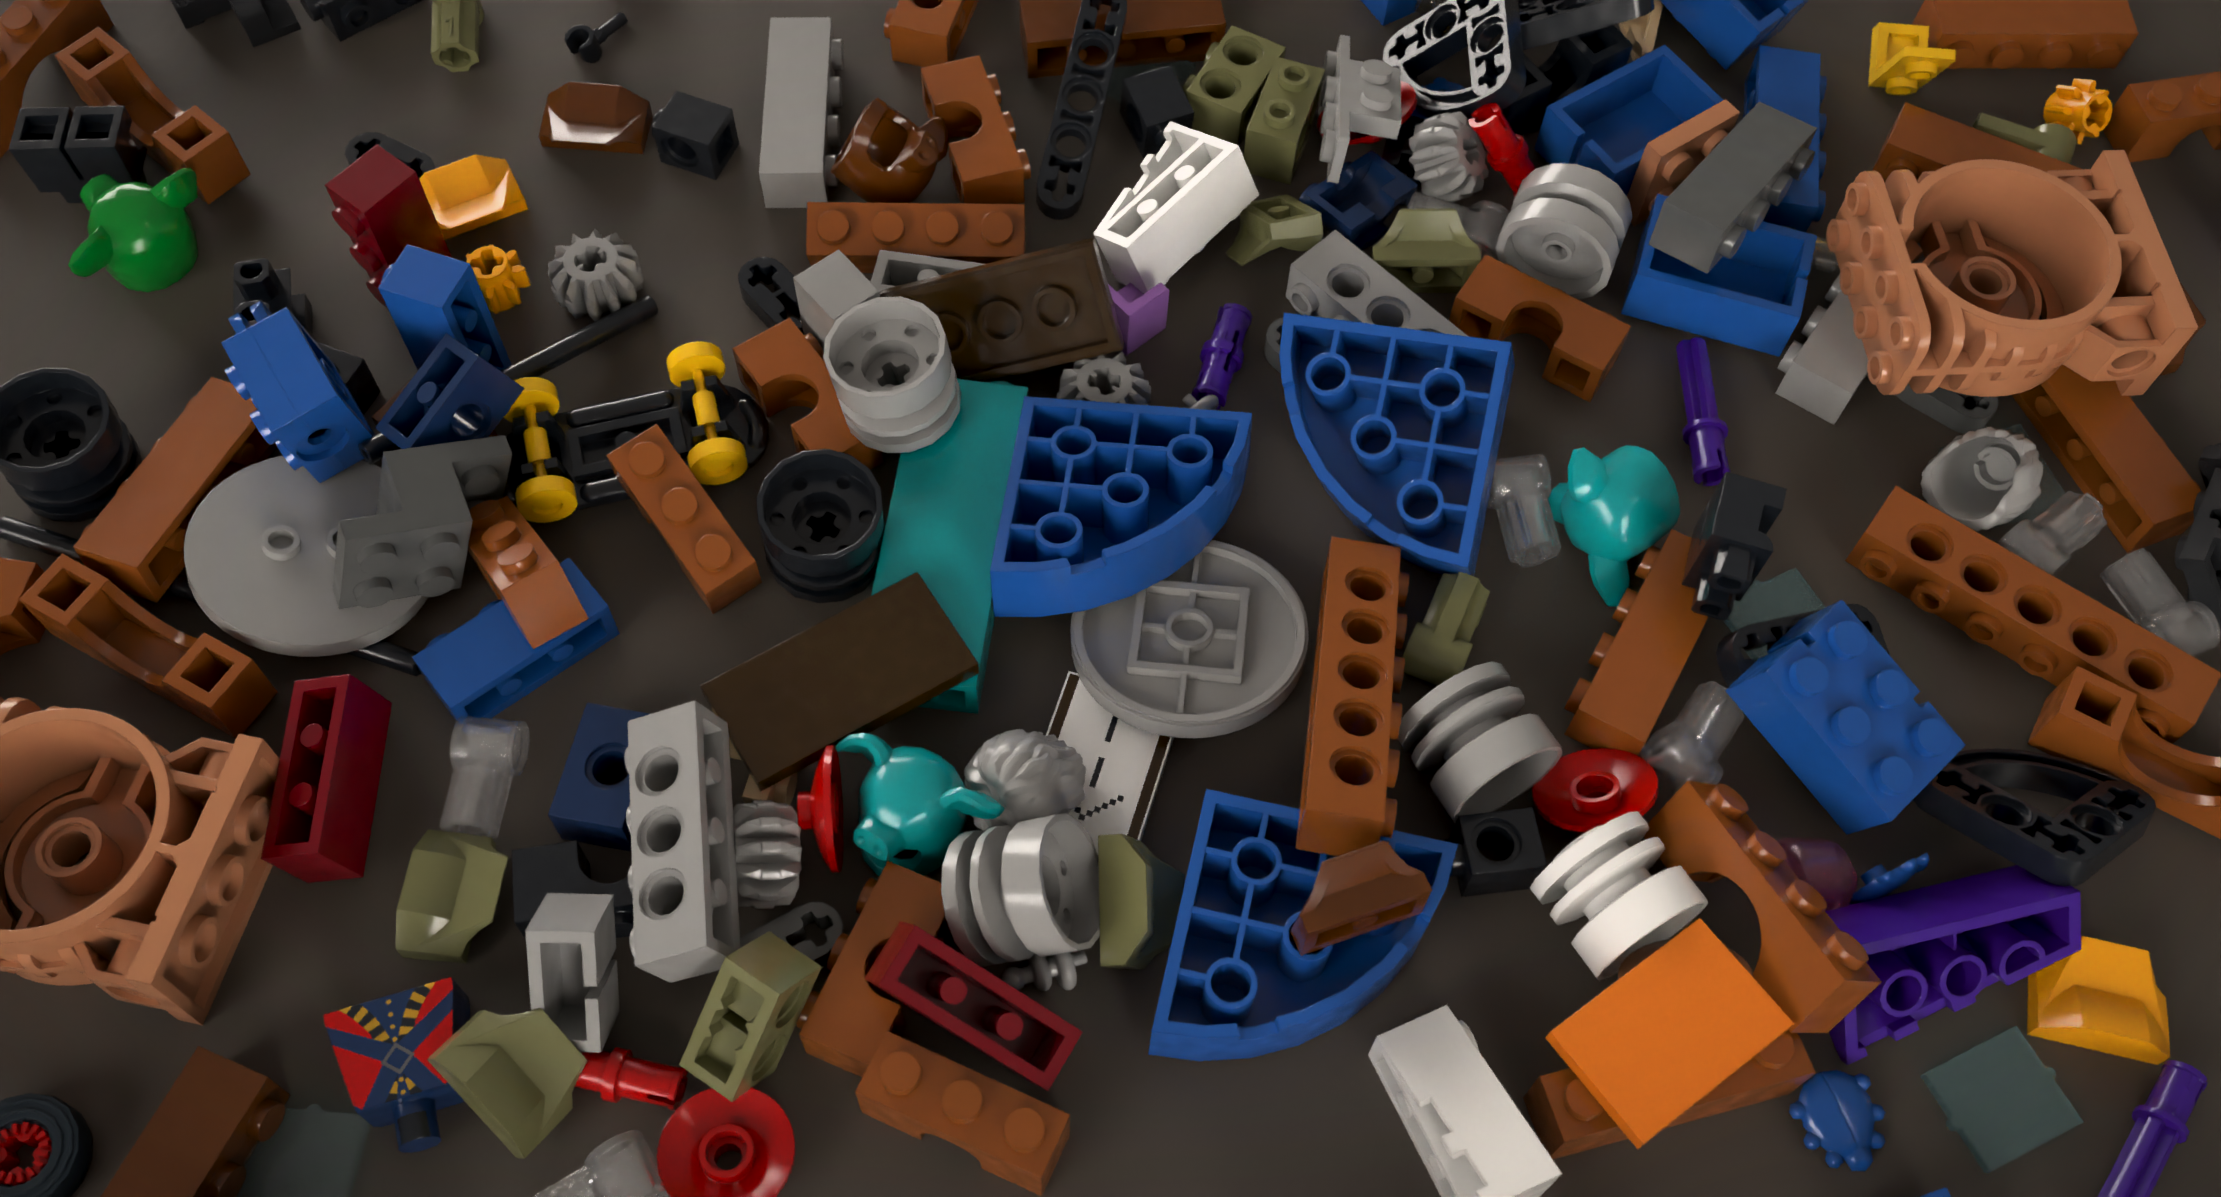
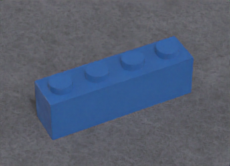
(1792, 85)

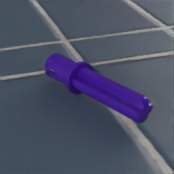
(1704, 430)
(2156, 1131)

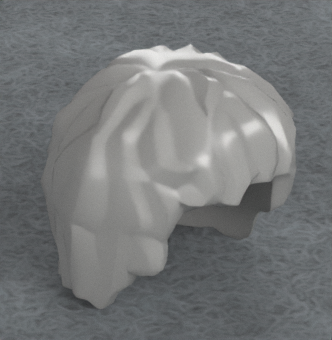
(1984, 477)
(1027, 776)

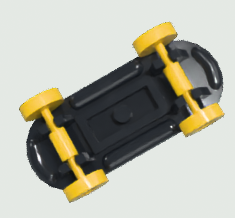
(562, 456)

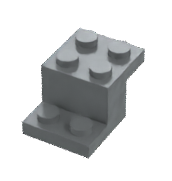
(420, 522)

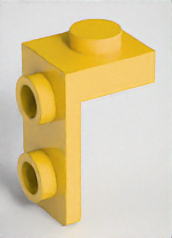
(1903, 59)

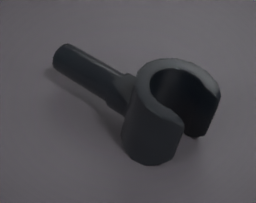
(588, 41)

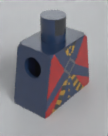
(385, 1056)

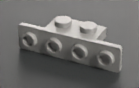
(1356, 99)

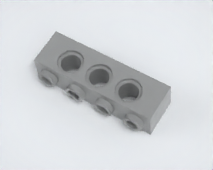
(1348, 285)
(681, 842)

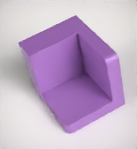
(1140, 314)

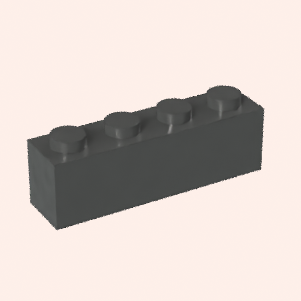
(1734, 188)

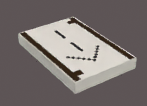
(1119, 762)

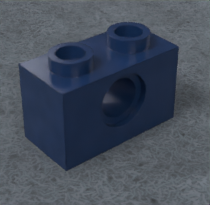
(449, 399)
(582, 804)

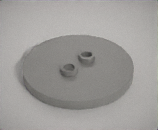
(267, 555)
(1196, 649)

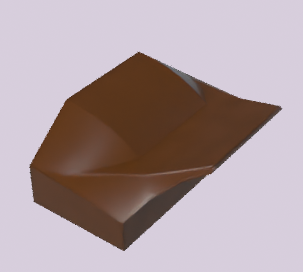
(595, 118)
(1358, 896)

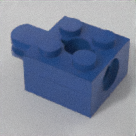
(295, 392)

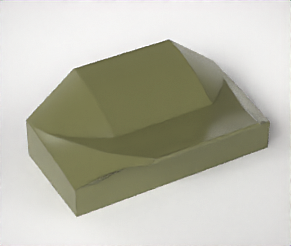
(1275, 224)
(1428, 250)
(448, 895)
(1135, 902)
(512, 1074)

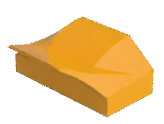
(472, 193)
(2101, 1002)

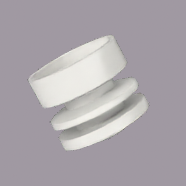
(1610, 883)

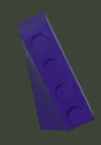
(1948, 944)

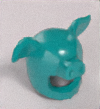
(1615, 511)
(910, 804)

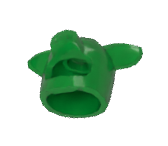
(139, 231)

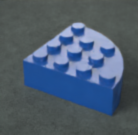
(1400, 429)
(1110, 500)
(1232, 964)

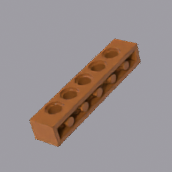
(2028, 611)
(1352, 700)

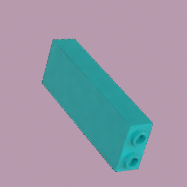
(949, 517)

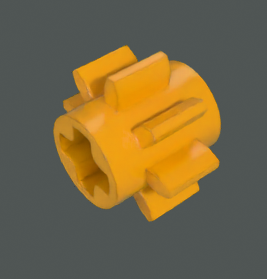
(2079, 108)
(499, 276)

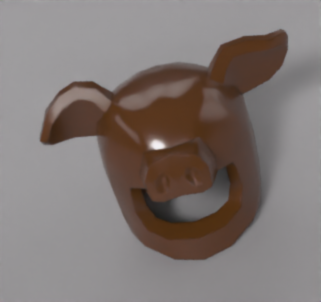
(890, 155)

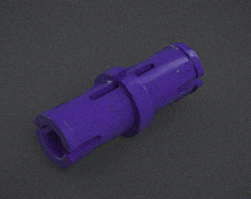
(1223, 353)

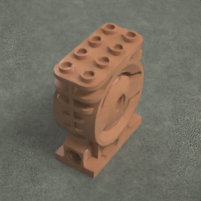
(1998, 255)
(153, 900)

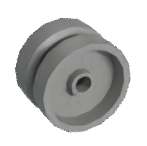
(1566, 228)

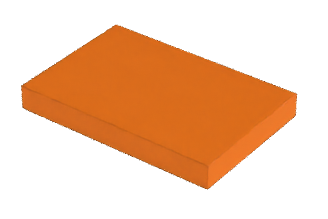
(1668, 1032)

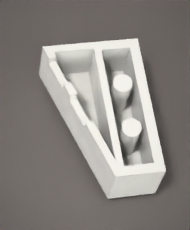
(1175, 207)
(1459, 1111)

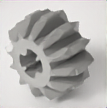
(1448, 157)
(595, 275)
(1105, 381)
(766, 853)

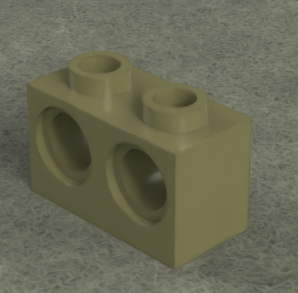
(1231, 83)
(1283, 119)
(749, 1015)

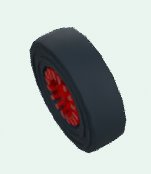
(60, 1141)

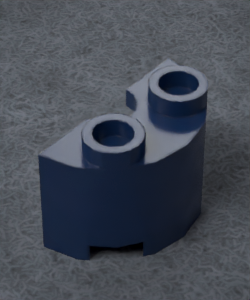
(1361, 199)

